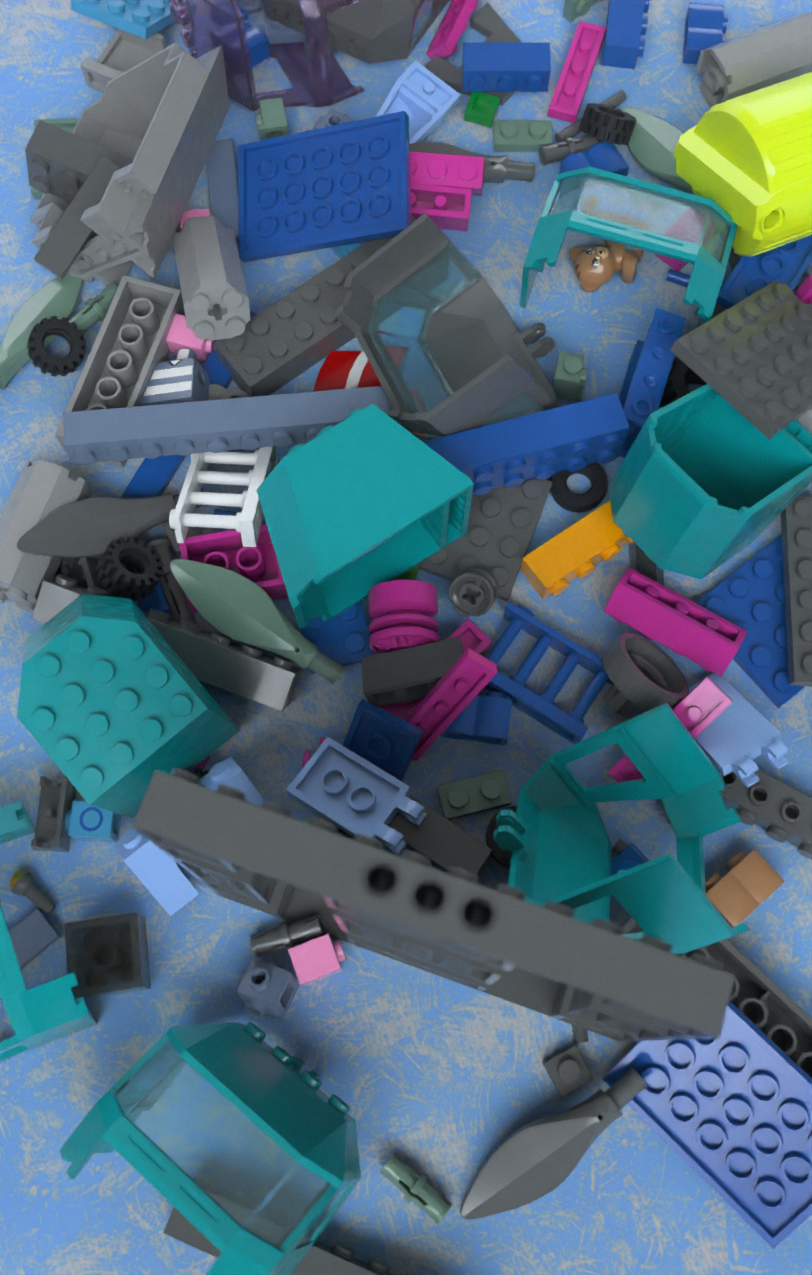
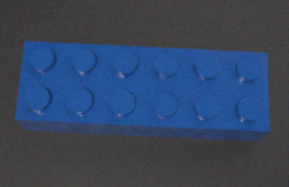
(537, 444)

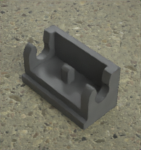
(54, 802)

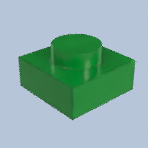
(482, 109)

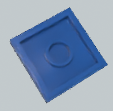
(383, 739)

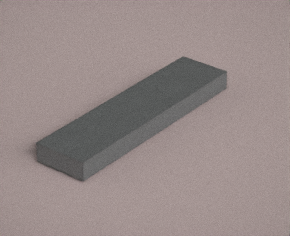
(70, 233)

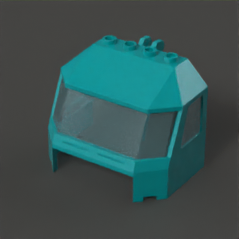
(639, 218)
(230, 1142)

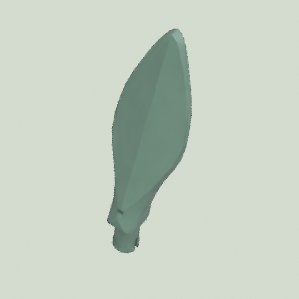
(654, 147)
(54, 299)
(248, 614)

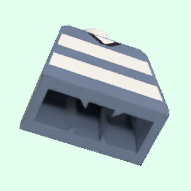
(177, 381)

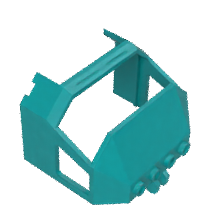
(566, 852)
(48, 1009)

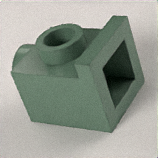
(272, 119)
(569, 376)

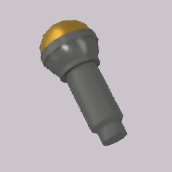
(23, 884)

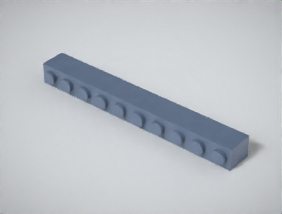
(210, 424)

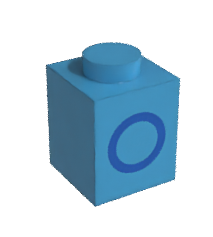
(92, 823)

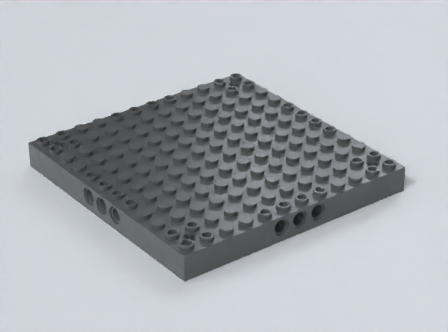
(434, 917)

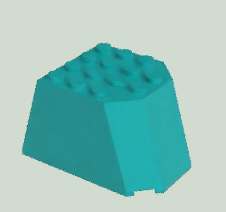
(705, 482)
(359, 511)
(115, 702)

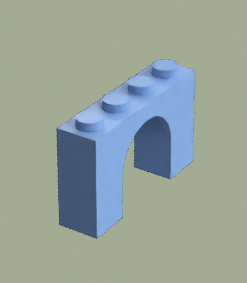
(156, 868)

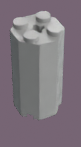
(756, 59)
(211, 279)
(37, 494)

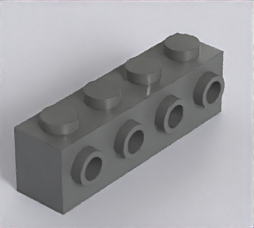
(774, 807)

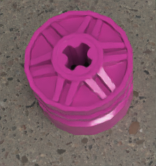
(402, 615)

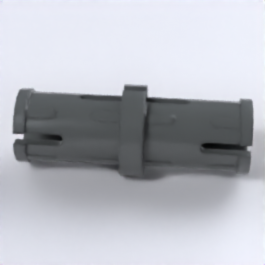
(558, 151)
(287, 935)

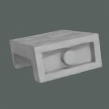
(119, 56)

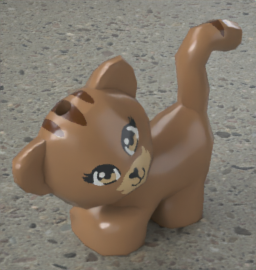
(597, 264)

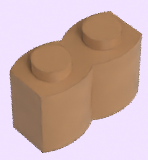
(742, 887)

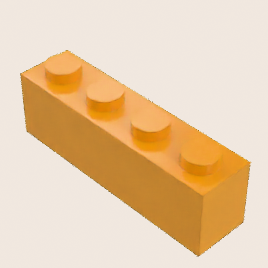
(574, 552)

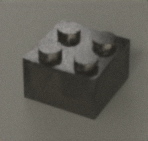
(108, 955)

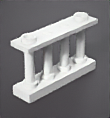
(251, 518)

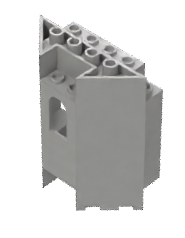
(167, 122)

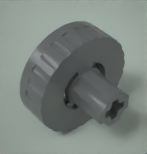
(641, 676)

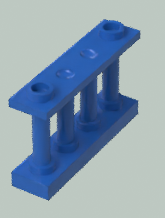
(648, 372)
(542, 706)

